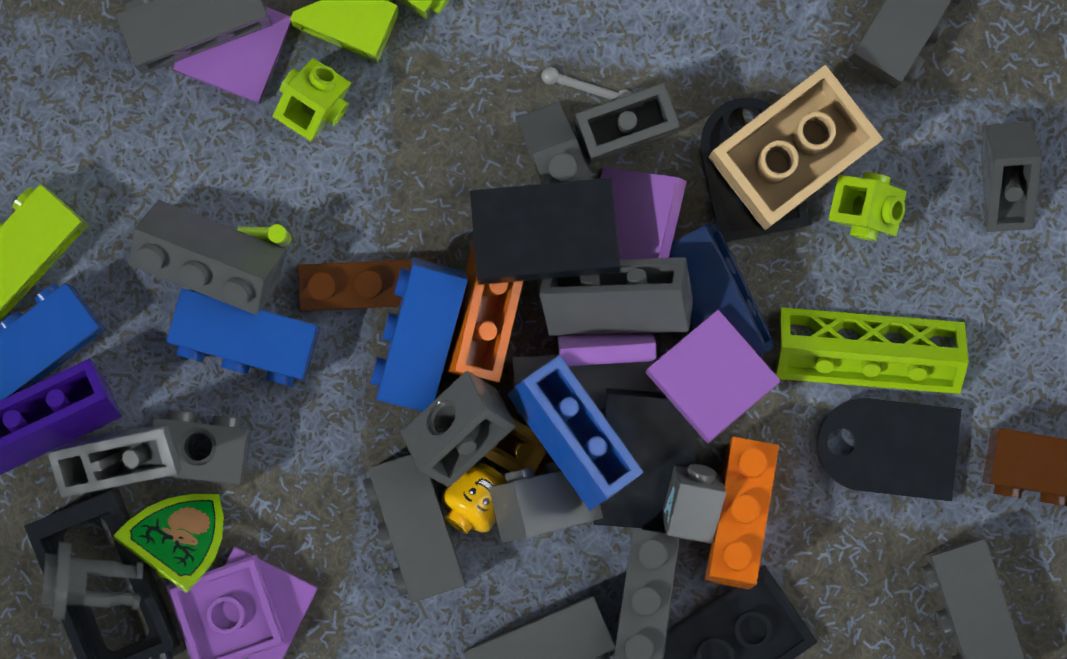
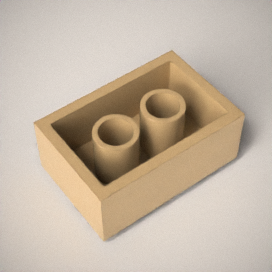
(795, 147)

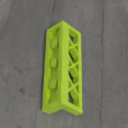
(871, 358)

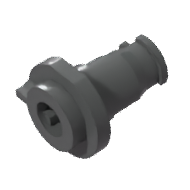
(67, 580)

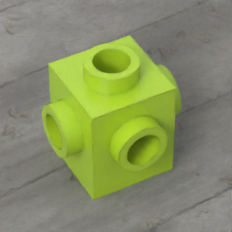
(312, 99)
(868, 205)

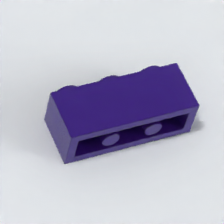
(54, 413)

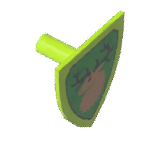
(177, 536)

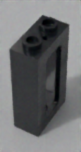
(80, 620)

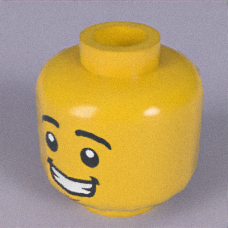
(470, 499)

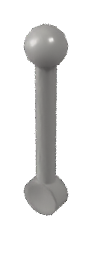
(551, 75)

